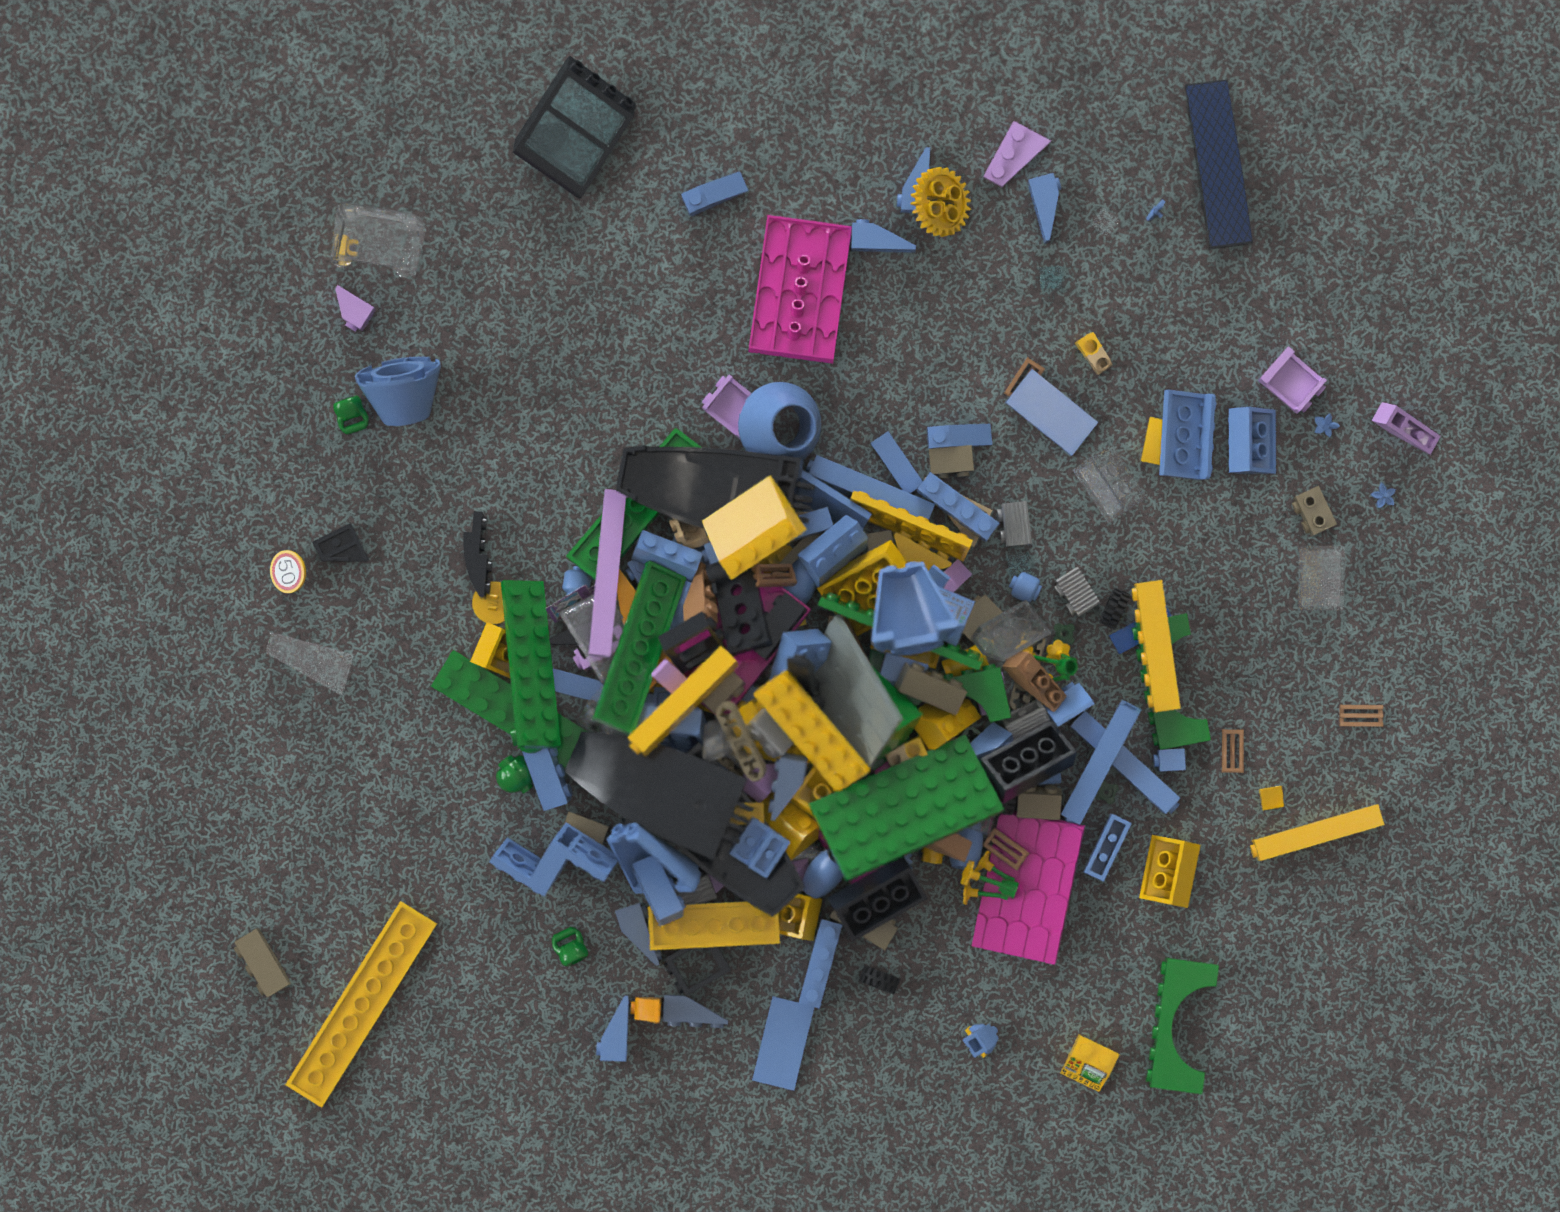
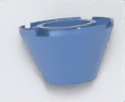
(401, 389)
(760, 410)

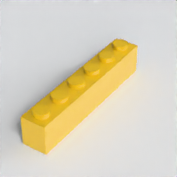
(1156, 645)

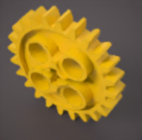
(935, 215)

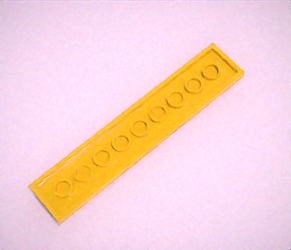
(361, 1004)

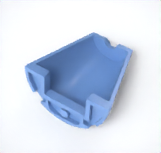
(910, 612)
(634, 843)

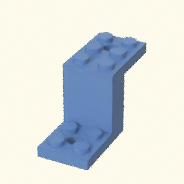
(542, 873)

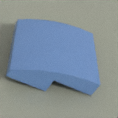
(759, 847)

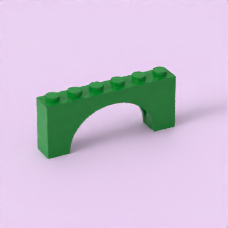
(985, 688)
(1170, 726)
(1179, 980)

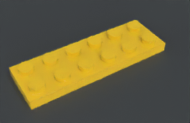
(920, 528)
(811, 731)
(715, 927)

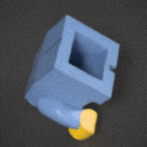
(981, 1039)

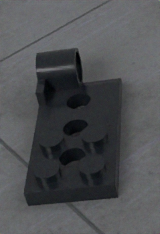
(729, 604)

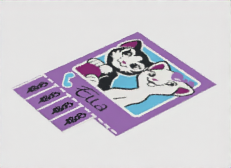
(574, 597)

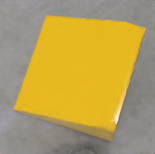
(1271, 797)

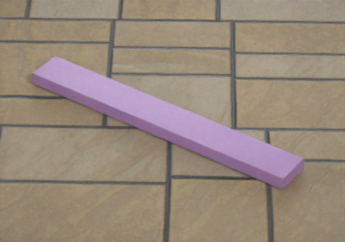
(607, 574)

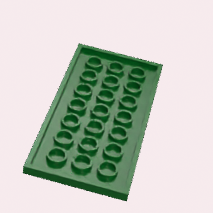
(906, 808)

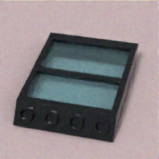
(574, 127)

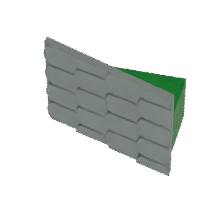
(860, 700)

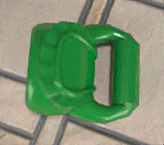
(349, 409)
(571, 952)

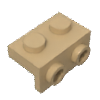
(688, 535)

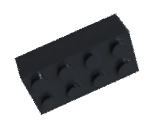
(1028, 761)
(877, 898)

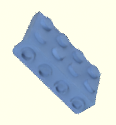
(1187, 435)

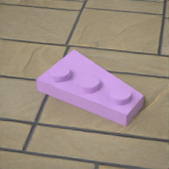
(1014, 153)

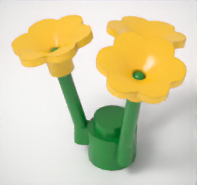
(1058, 656)
(1006, 887)

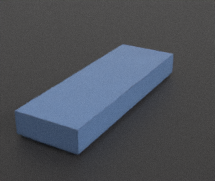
(897, 463)

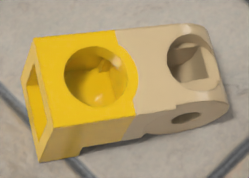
(1094, 353)
(906, 751)

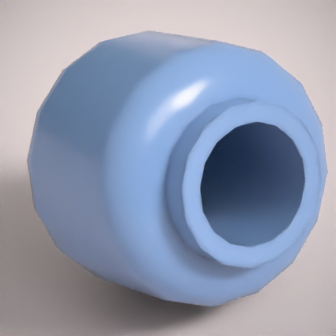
(575, 579)
(1025, 587)

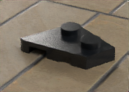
(341, 546)

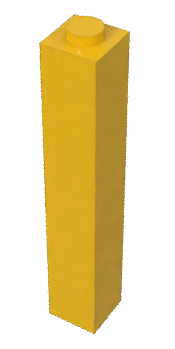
(682, 702)
(1317, 832)

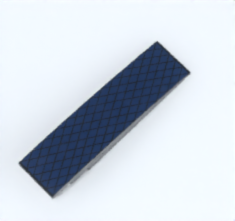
(1218, 164)

